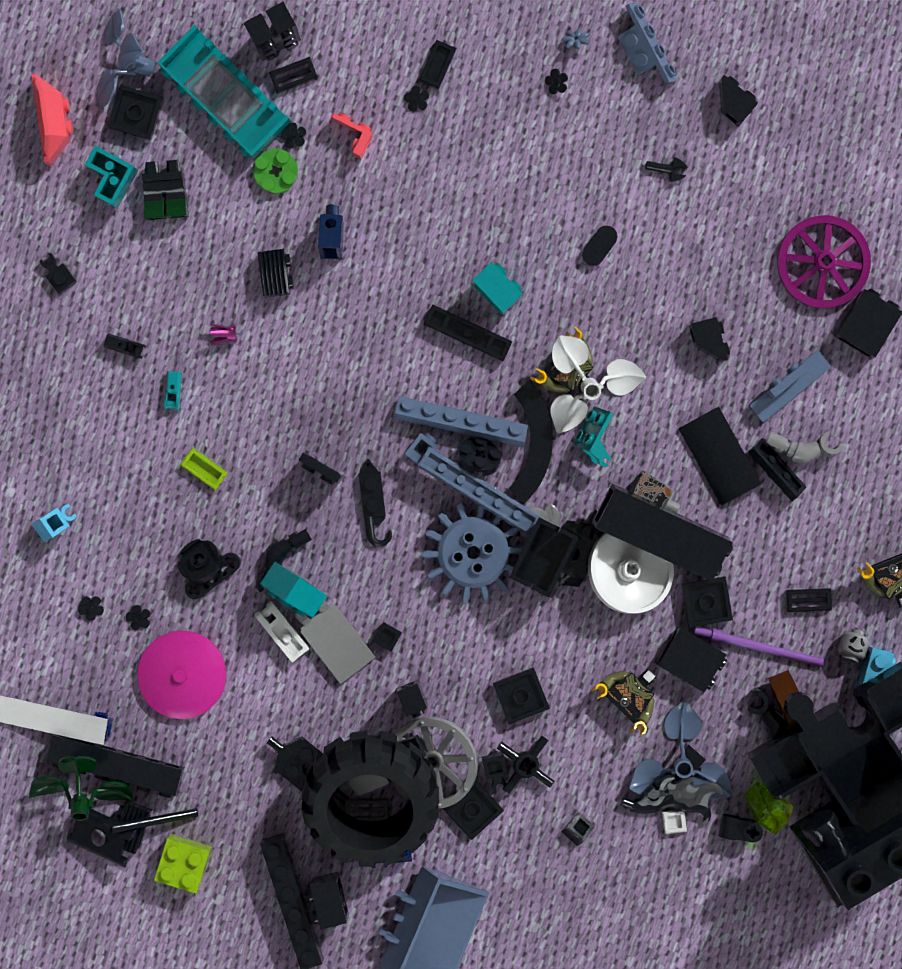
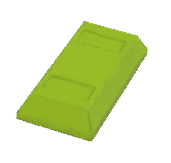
(204, 468)

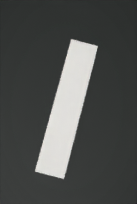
(52, 720)

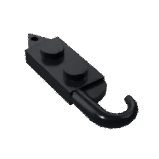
(373, 503)

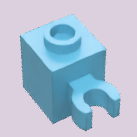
(52, 523)

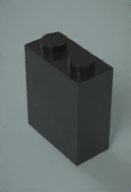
(868, 323)
(692, 659)

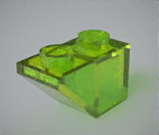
(767, 811)

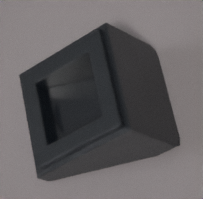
(578, 829)

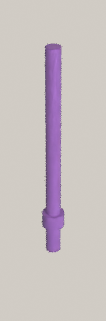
(717, 636)

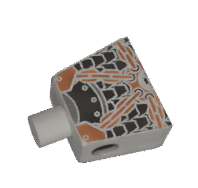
(655, 491)

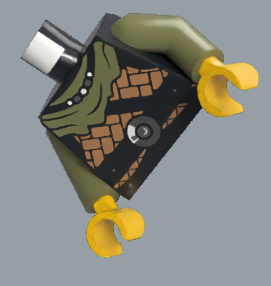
(561, 382)
(885, 578)
(630, 696)

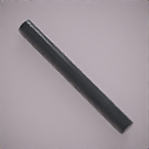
(155, 820)

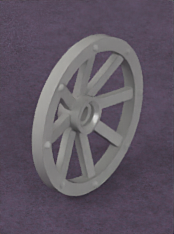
(470, 756)

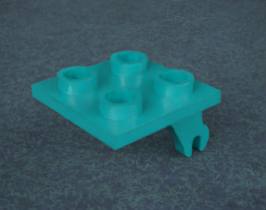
(589, 436)

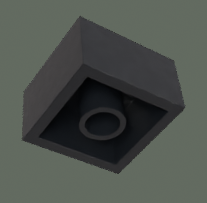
(329, 900)

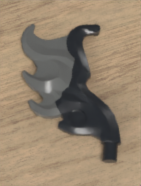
(679, 795)

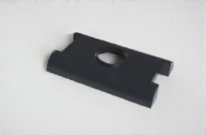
(114, 843)

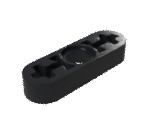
(229, 570)

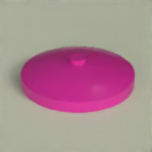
(181, 674)

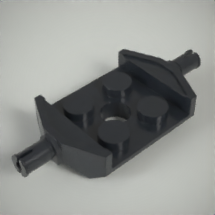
(579, 568)
(291, 760)

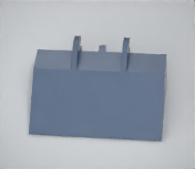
(434, 923)

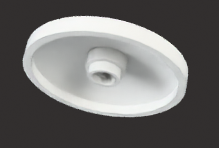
(628, 576)

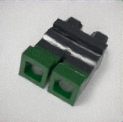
(161, 185)

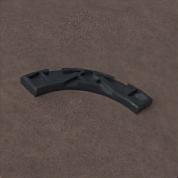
(541, 442)

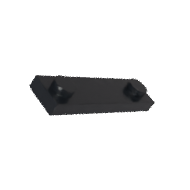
(467, 333)

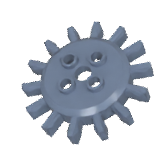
(454, 542)

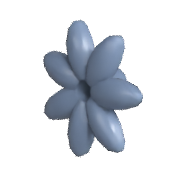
(576, 39)

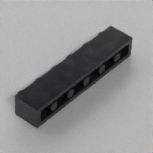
(120, 765)
(292, 901)

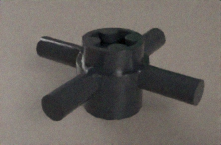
(525, 773)

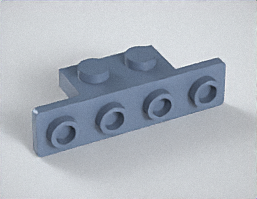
(643, 47)
(791, 385)

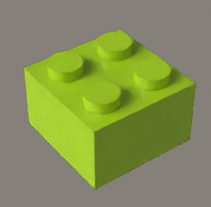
(183, 863)

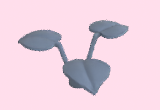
(128, 57)
(686, 724)

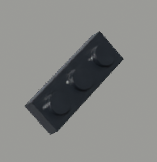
(777, 469)

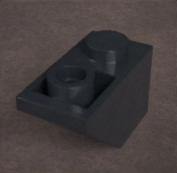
(735, 102)
(708, 338)

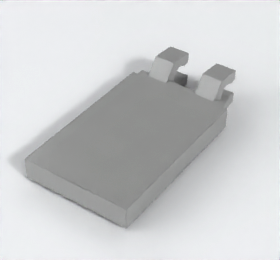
(335, 641)

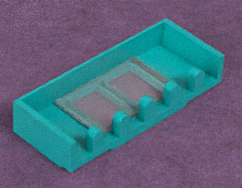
(223, 93)

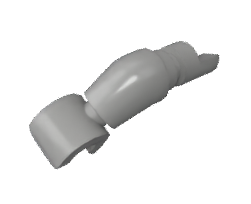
(803, 452)

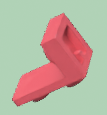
(360, 144)

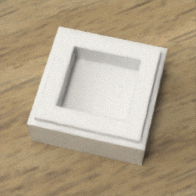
(674, 821)

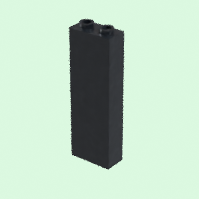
(662, 532)

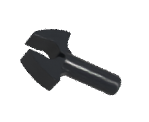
(665, 168)

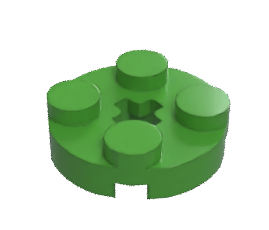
(265, 164)

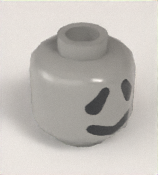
(853, 646)

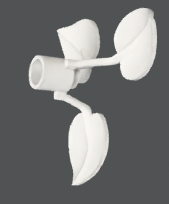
(570, 353)

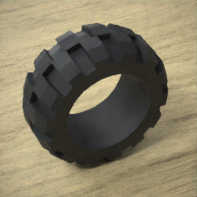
(370, 840)

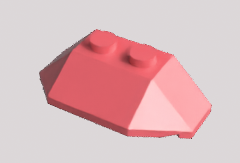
(52, 119)

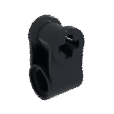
(735, 828)

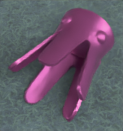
(226, 334)

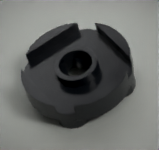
(489, 453)
(210, 566)

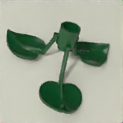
(79, 803)

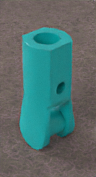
(173, 386)

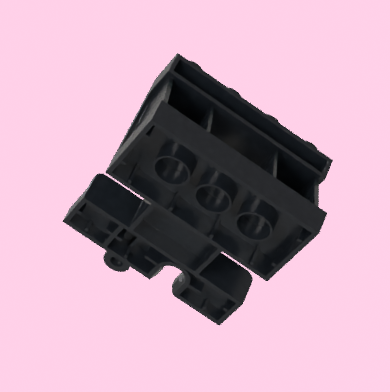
(859, 833)

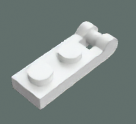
(282, 632)

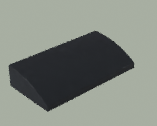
(719, 456)

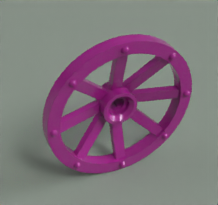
(818, 265)

